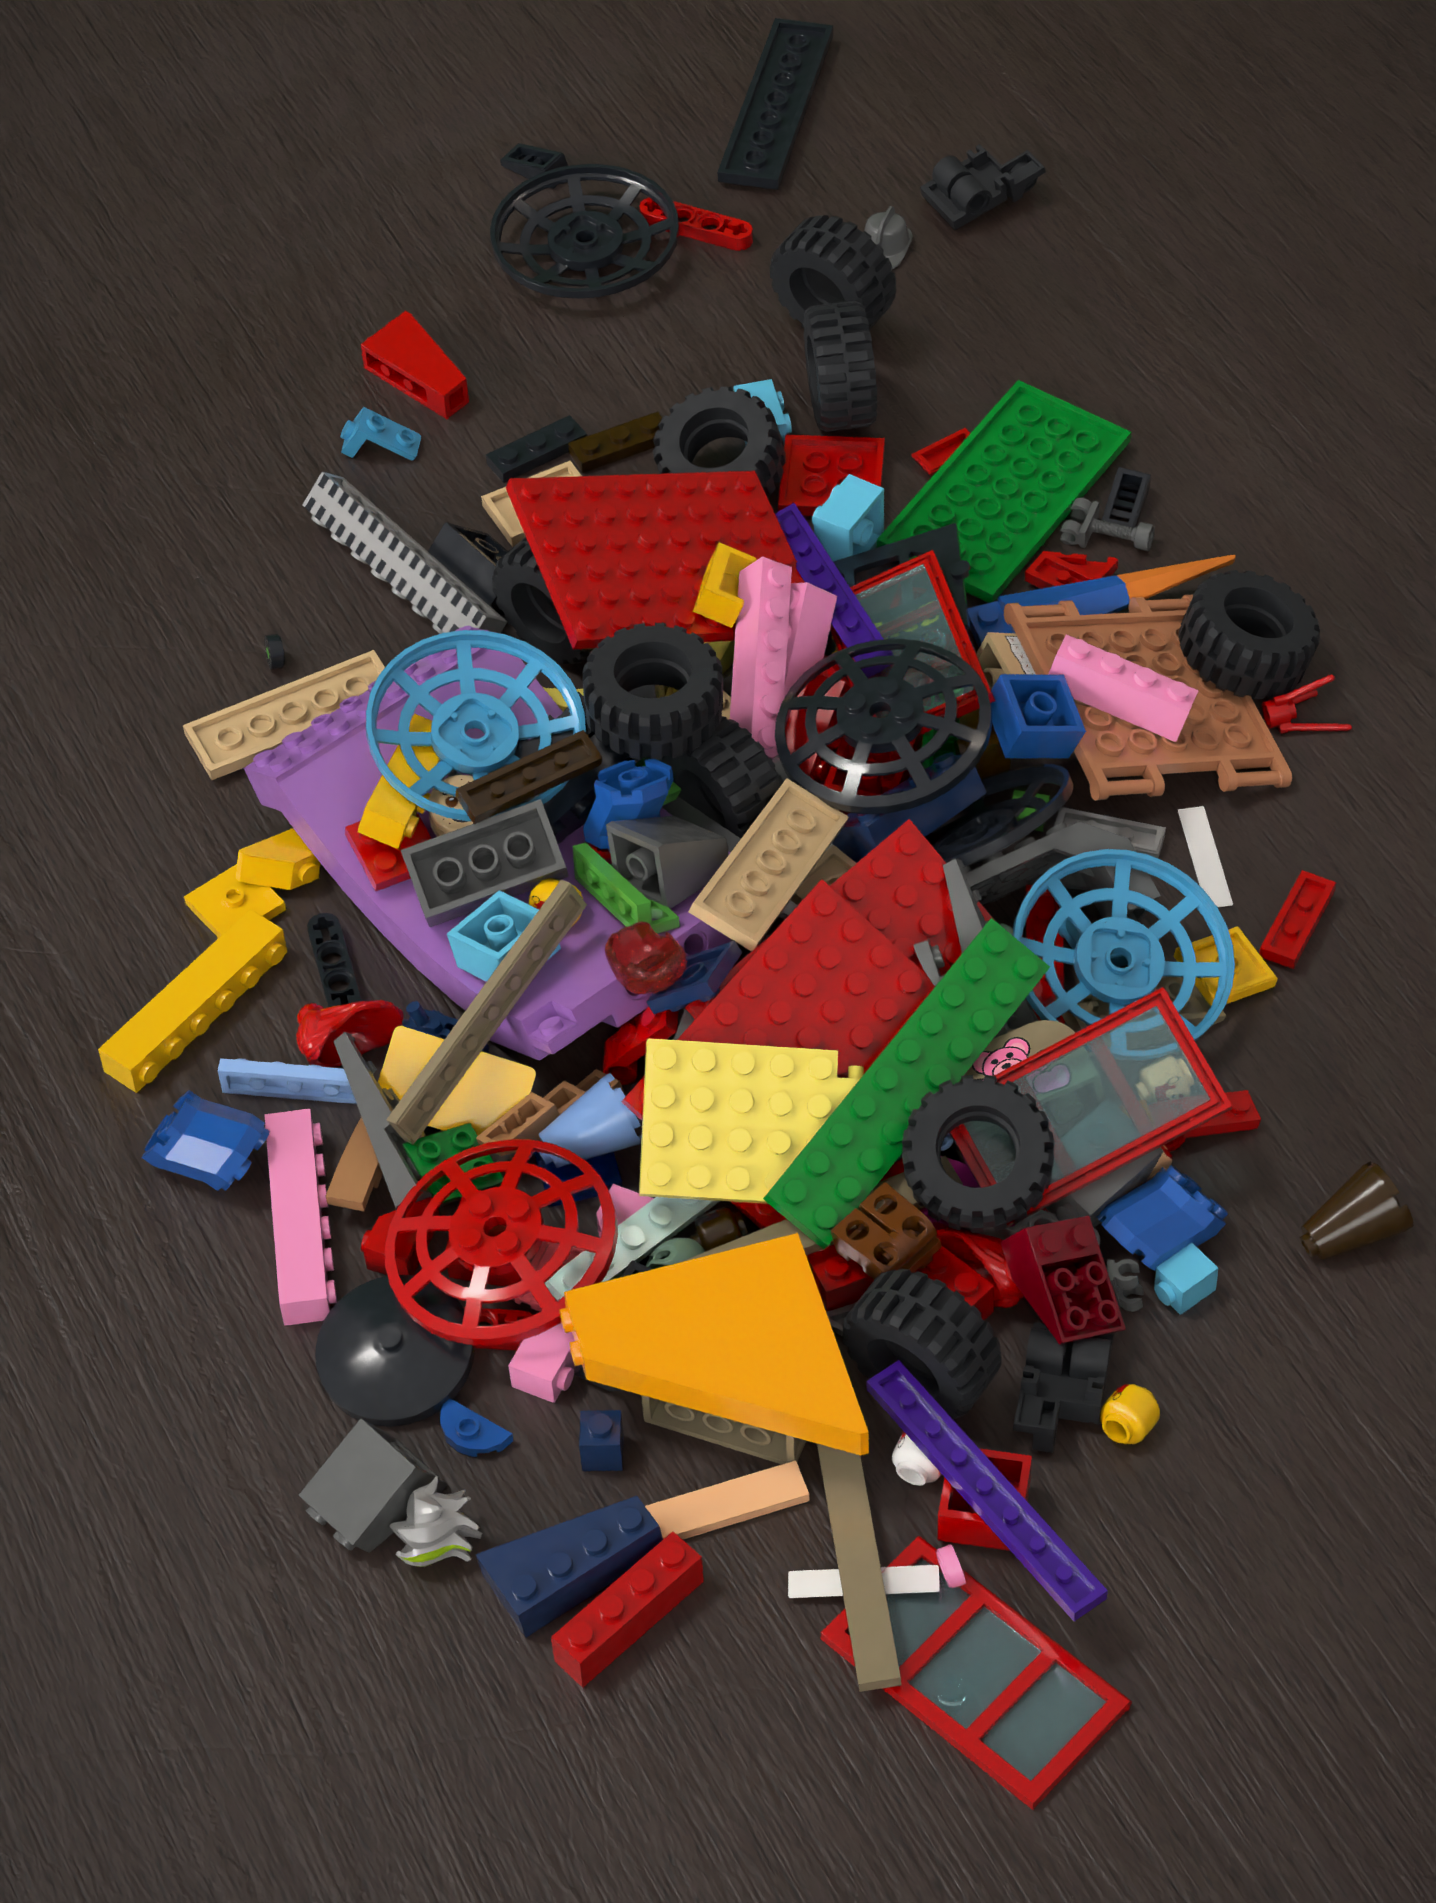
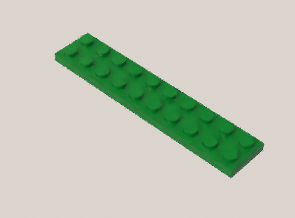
(932, 1047)

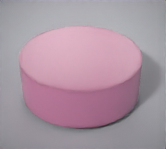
(950, 1566)

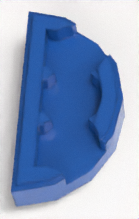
(470, 1432)

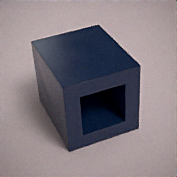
(601, 1440)

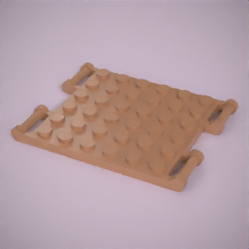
(1217, 735)

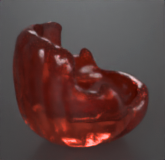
(644, 959)

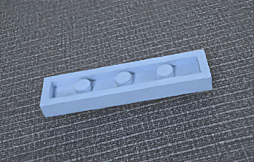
(284, 1081)

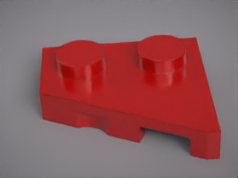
(1059, 569)

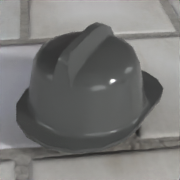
(890, 233)

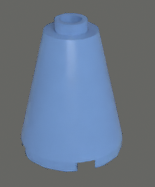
(593, 1125)

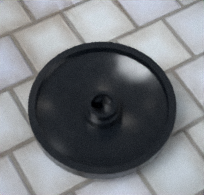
(386, 1364)

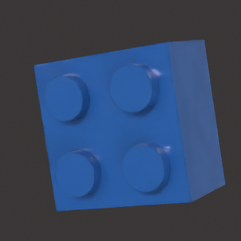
(1035, 716)

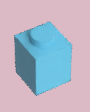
(1185, 1279)

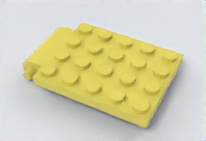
(731, 1115)

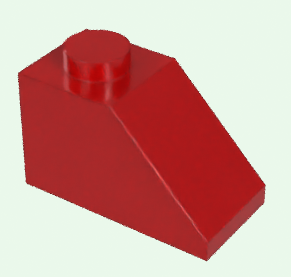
(405, 1248)

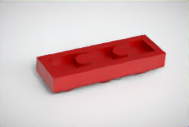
(1297, 919)

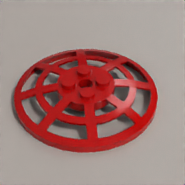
(504, 1252)

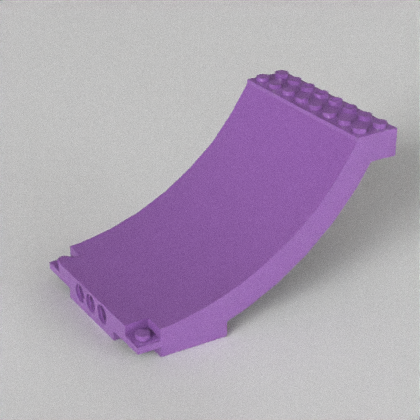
(324, 784)

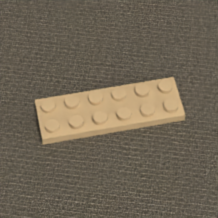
(240, 732)
(768, 865)

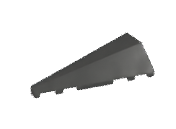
(969, 923)
(375, 1107)

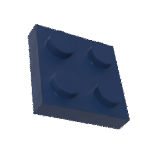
(700, 979)

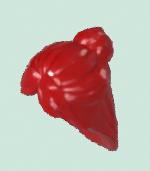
(367, 1021)
(987, 1258)

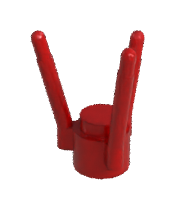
(1282, 710)

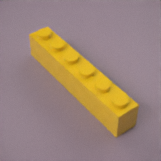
(193, 1001)

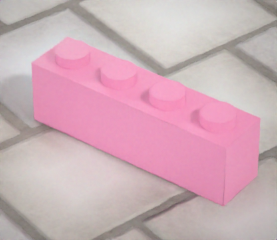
(808, 630)
(1123, 688)

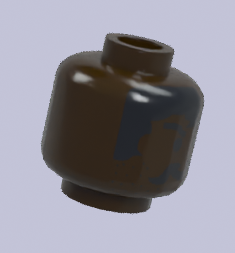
(718, 1228)

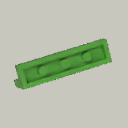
(617, 893)

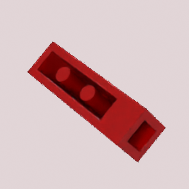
(415, 365)

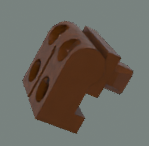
(887, 1238)

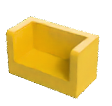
(719, 588)

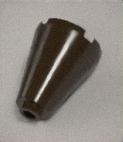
(1356, 1215)

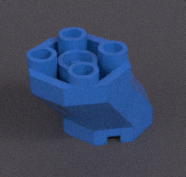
(626, 794)
(205, 1141)
(1163, 1217)

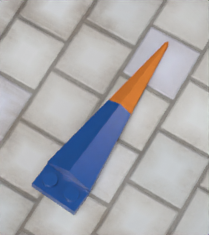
(1093, 596)

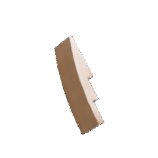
(536, 1113)
(356, 1172)

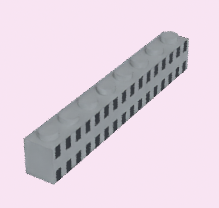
(397, 558)

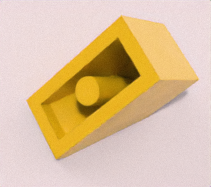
(278, 862)

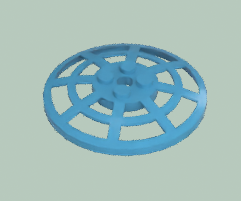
(468, 712)
(1125, 937)

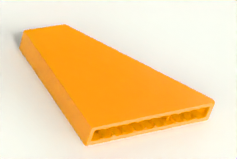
(725, 1338)

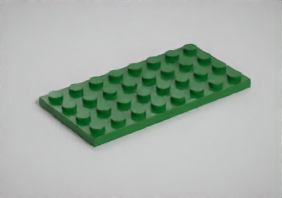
(1012, 483)

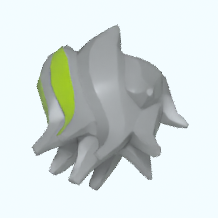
(435, 1527)

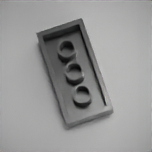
(474, 862)

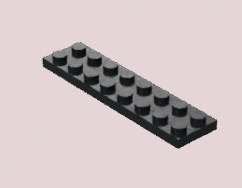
(775, 104)

